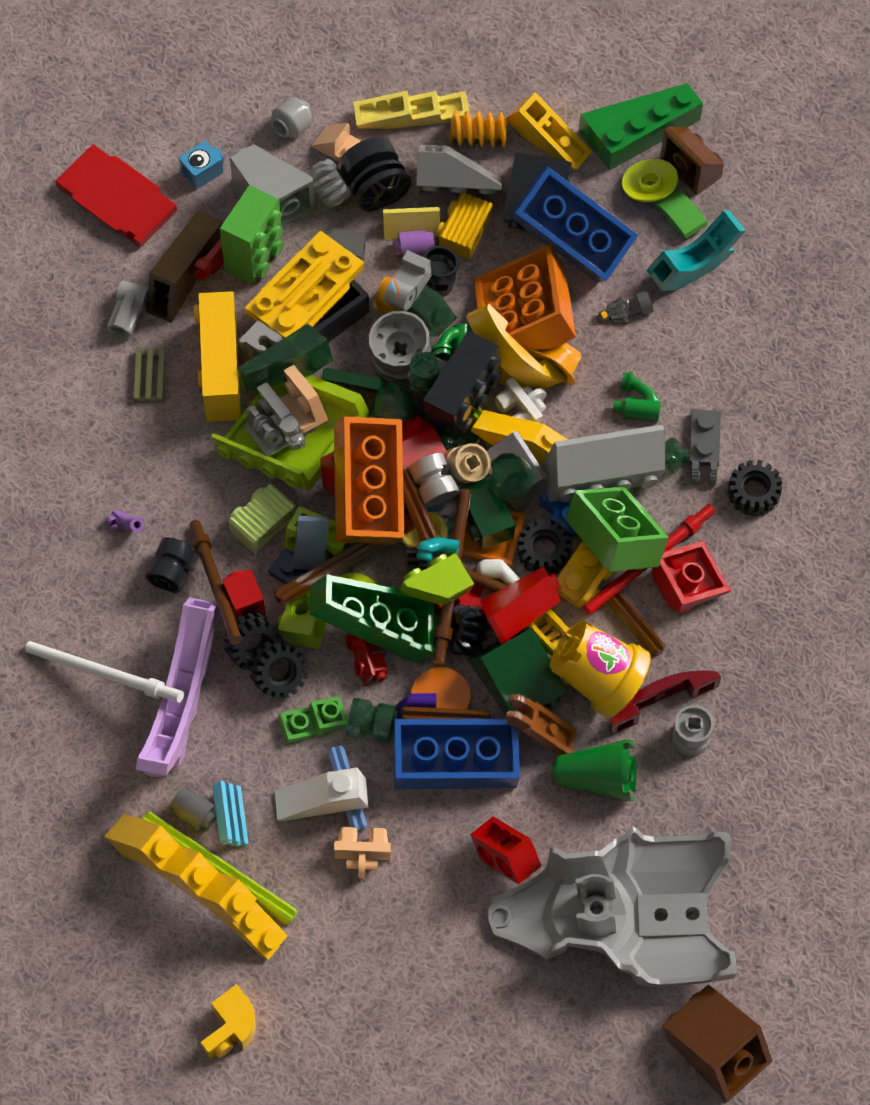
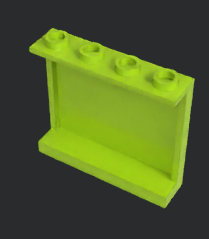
(301, 466)

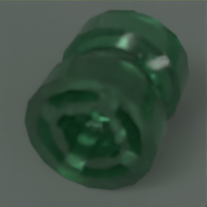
(426, 365)

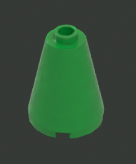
(599, 770)

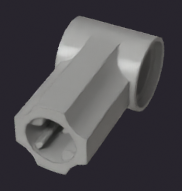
(129, 304)

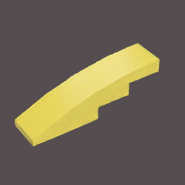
(403, 111)

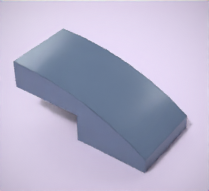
(310, 542)

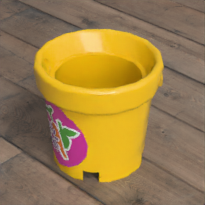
(600, 667)

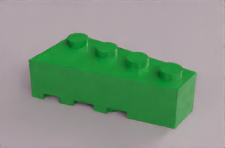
(376, 615)

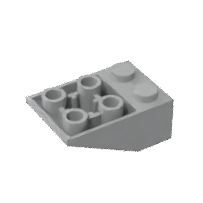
(447, 168)

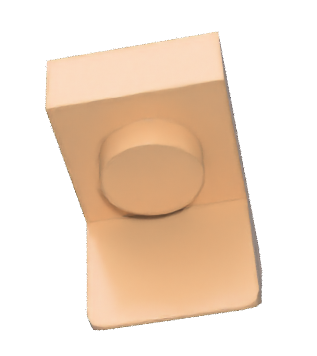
(335, 140)

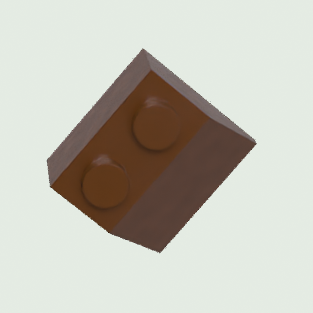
(692, 159)

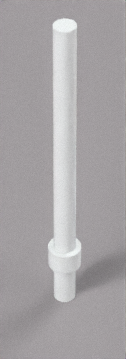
(152, 687)

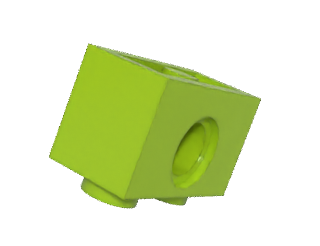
(299, 628)

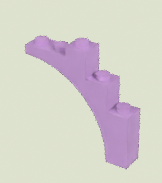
(189, 665)

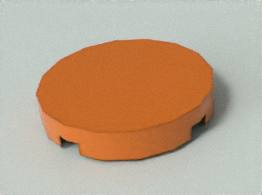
(449, 686)

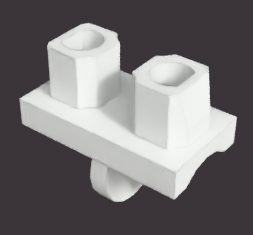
(525, 400)

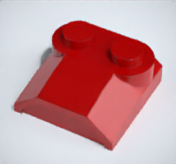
(689, 577)

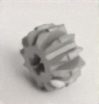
(329, 183)

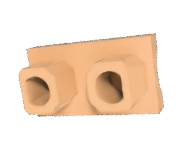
(362, 854)

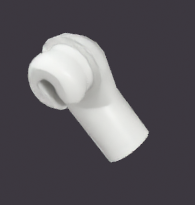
(497, 569)

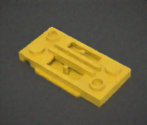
(305, 286)

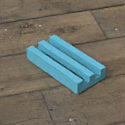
(230, 814)

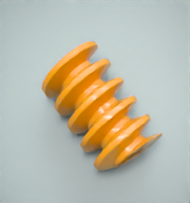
(478, 128)

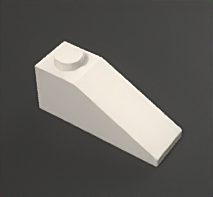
(322, 795)

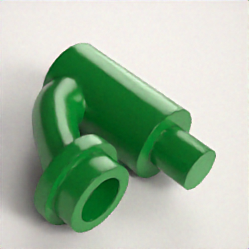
(455, 334)
(638, 408)

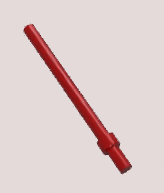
(688, 526)

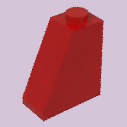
(521, 603)

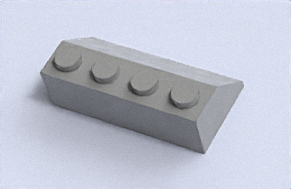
(605, 461)

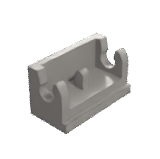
(257, 340)

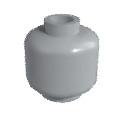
(291, 117)

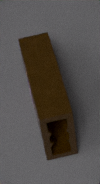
(174, 273)

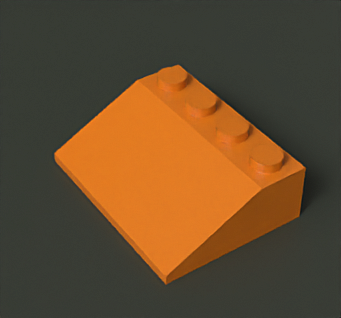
(531, 298)

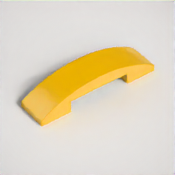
(515, 359)

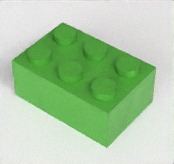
(252, 235)
(616, 529)

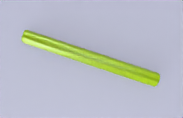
(265, 899)

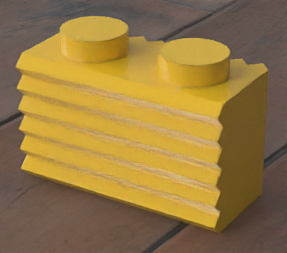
(465, 224)

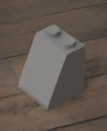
(275, 177)

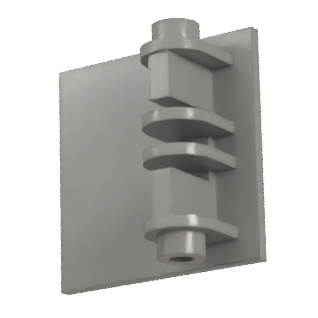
(263, 431)

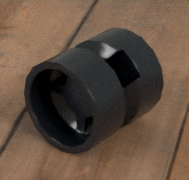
(443, 269)
(172, 561)

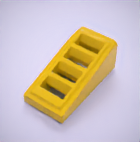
(553, 622)

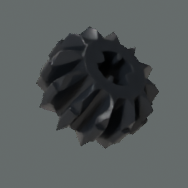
(468, 630)

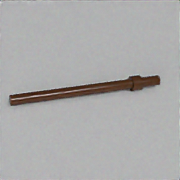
(202, 545)
(443, 631)

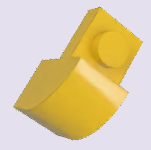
(238, 1022)

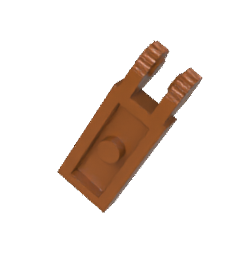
(541, 725)

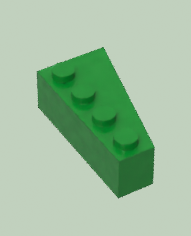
(639, 123)

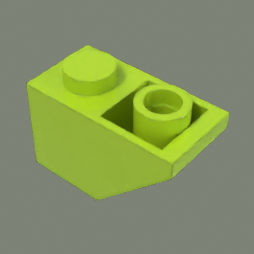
(440, 583)

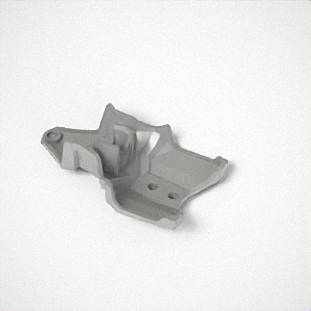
(611, 903)

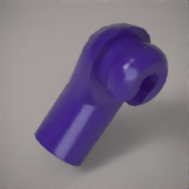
(426, 700)

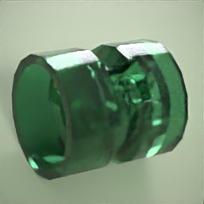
(371, 720)

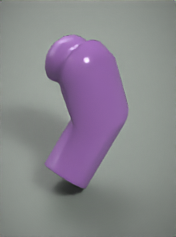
(126, 521)

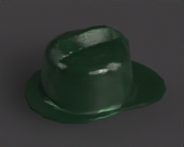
(393, 403)

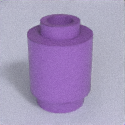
(413, 241)

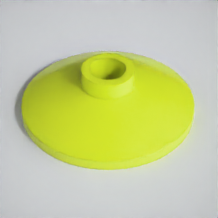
(650, 180)

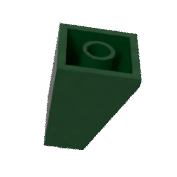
(518, 668)

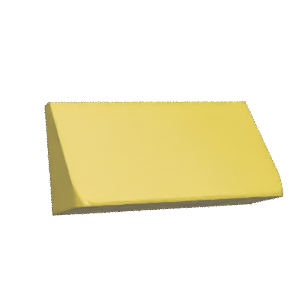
(410, 220)

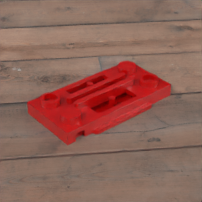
(117, 195)

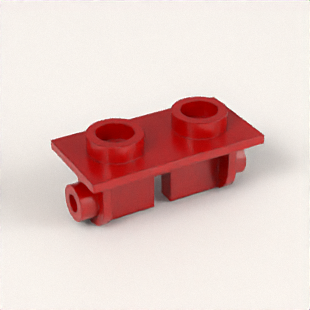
(366, 664)

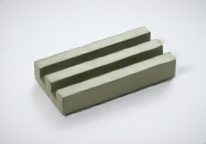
(150, 354)

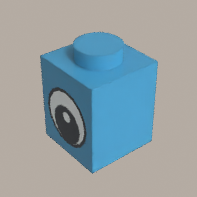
(201, 164)

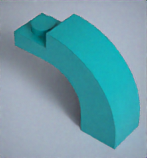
(682, 266)

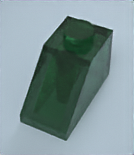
(433, 311)

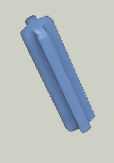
(340, 762)

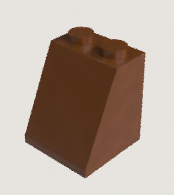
(718, 1042)

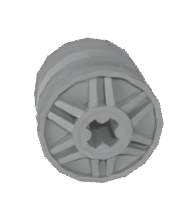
(394, 334)

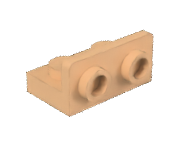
(303, 401)

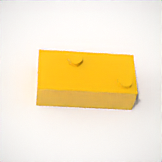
(219, 356)

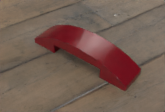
(694, 682)

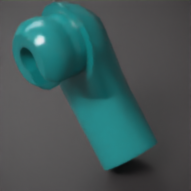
(436, 544)

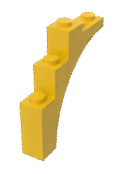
(191, 872)

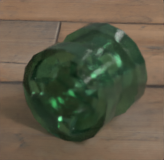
(675, 455)

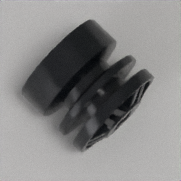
(374, 173)

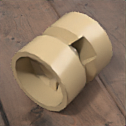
(467, 463)

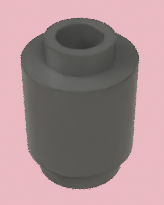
(193, 809)

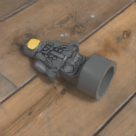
(620, 310)

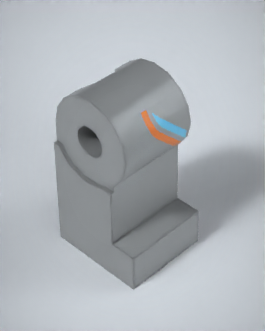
(408, 281)

